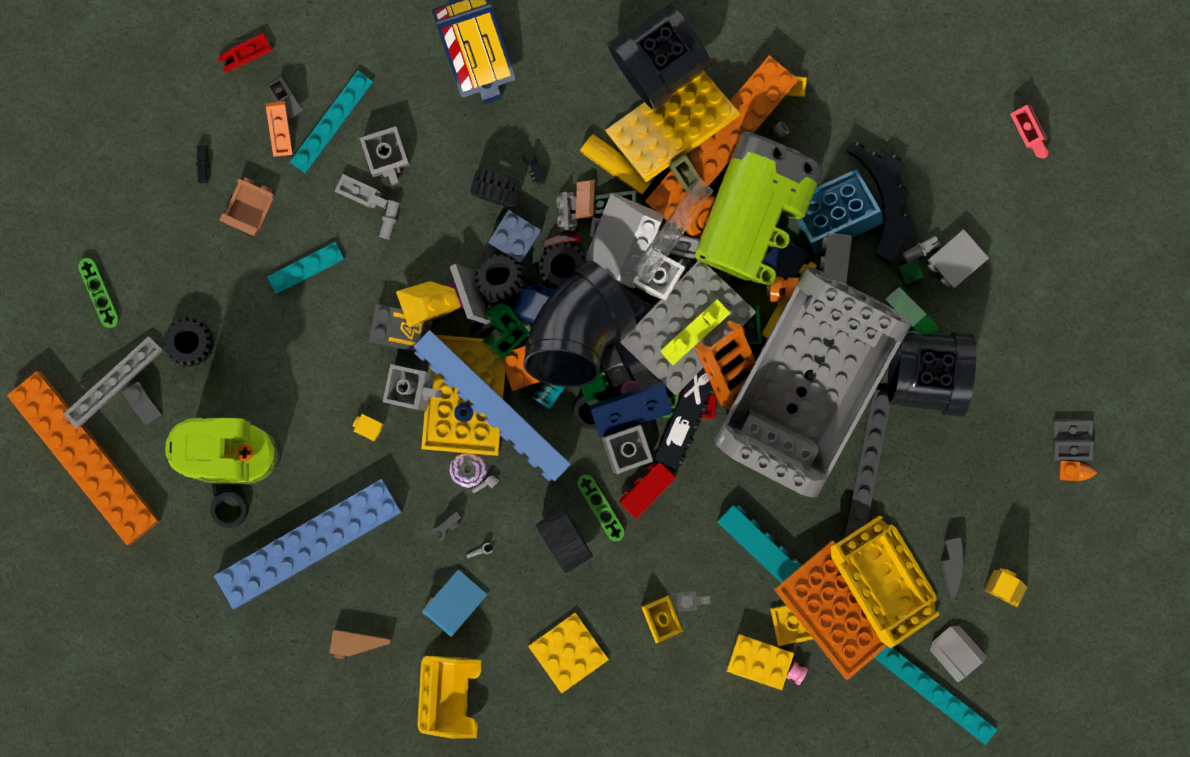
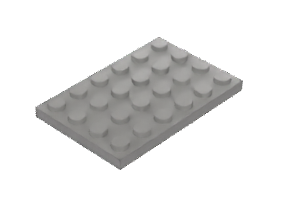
(670, 317)

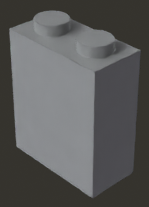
(957, 260)

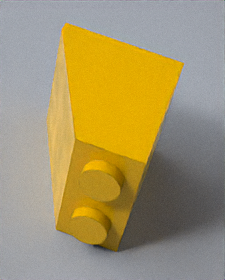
(427, 302)

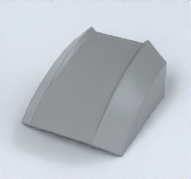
(957, 652)

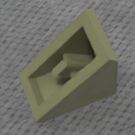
(684, 172)

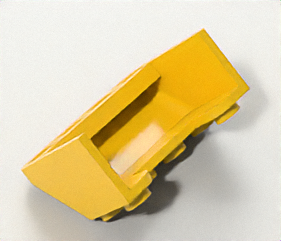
(445, 696)

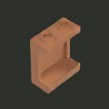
(248, 207)

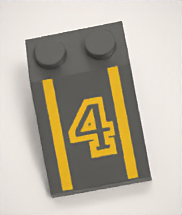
(391, 329)

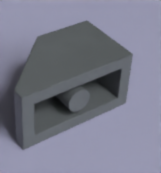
(280, 92)
(142, 403)

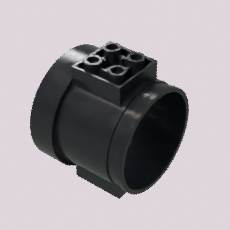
(660, 56)
(933, 372)

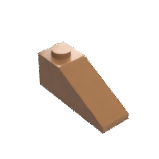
(351, 643)

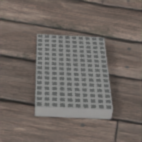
(471, 298)

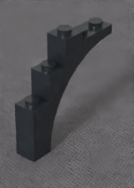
(895, 225)

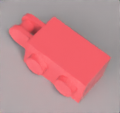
(1031, 130)

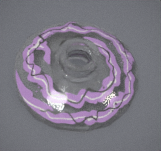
(477, 473)

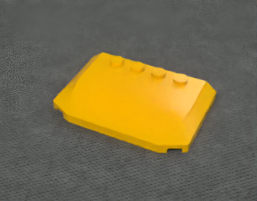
(885, 581)

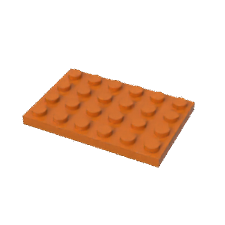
(830, 613)

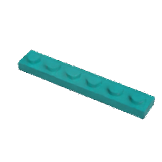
(331, 122)

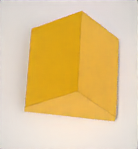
(662, 619)

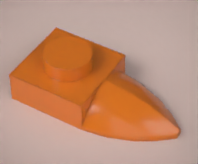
(1075, 471)

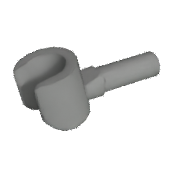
(491, 481)
(479, 551)

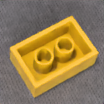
(759, 661)

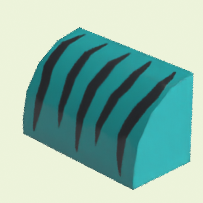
(547, 394)

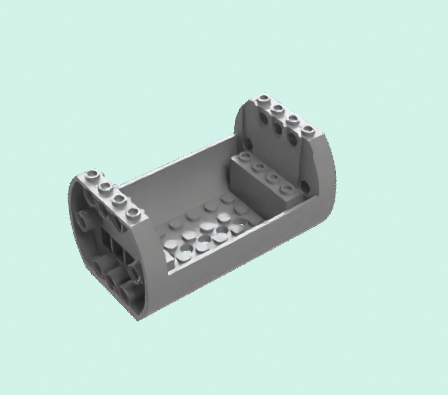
(805, 444)

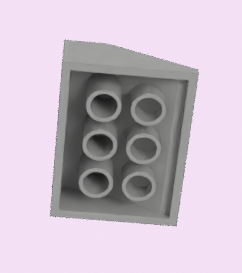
(623, 237)

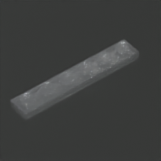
(672, 231)

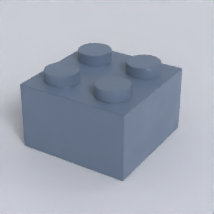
(515, 237)

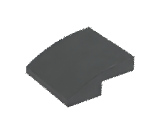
(1073, 439)

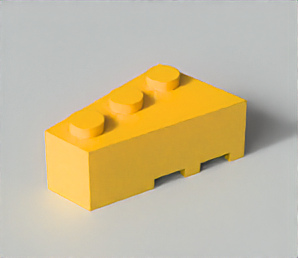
(1005, 586)

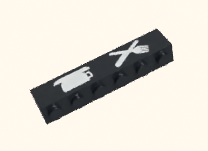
(685, 420)

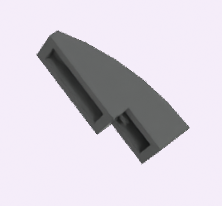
(953, 565)

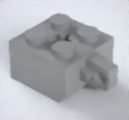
(388, 164)
(409, 387)

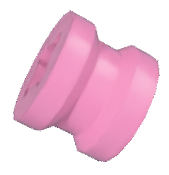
(797, 673)

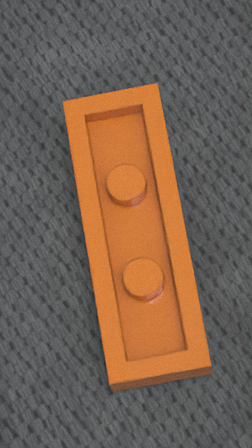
(279, 128)

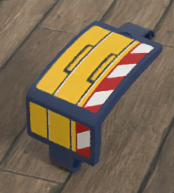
(474, 47)

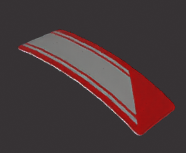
(560, 238)

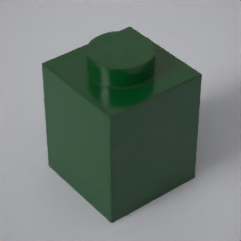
(910, 272)

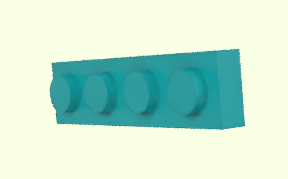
(305, 268)

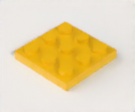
(568, 652)

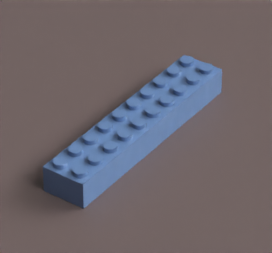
(489, 403)
(308, 544)

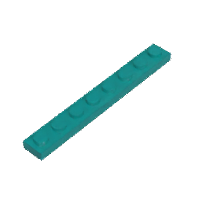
(936, 694)

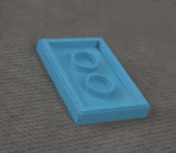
(454, 603)

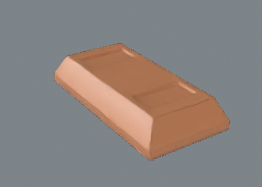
(585, 199)

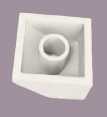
(663, 280)

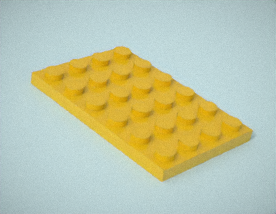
(661, 137)
(440, 426)

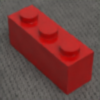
(647, 489)

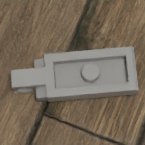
(360, 192)

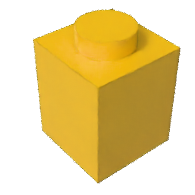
(367, 427)

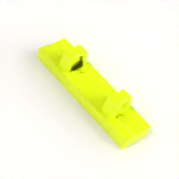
(694, 332)

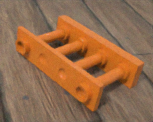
(713, 367)

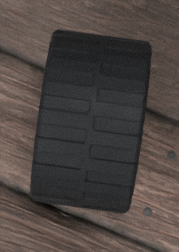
(564, 540)

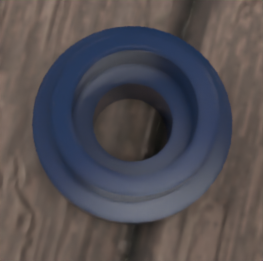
(468, 417)

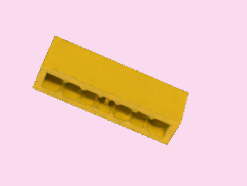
(614, 163)

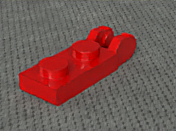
(246, 52)

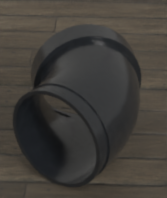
(577, 327)

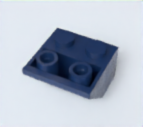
(531, 301)

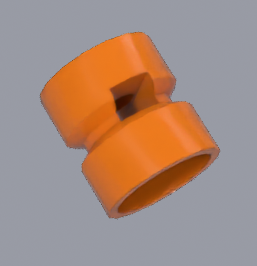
(789, 285)

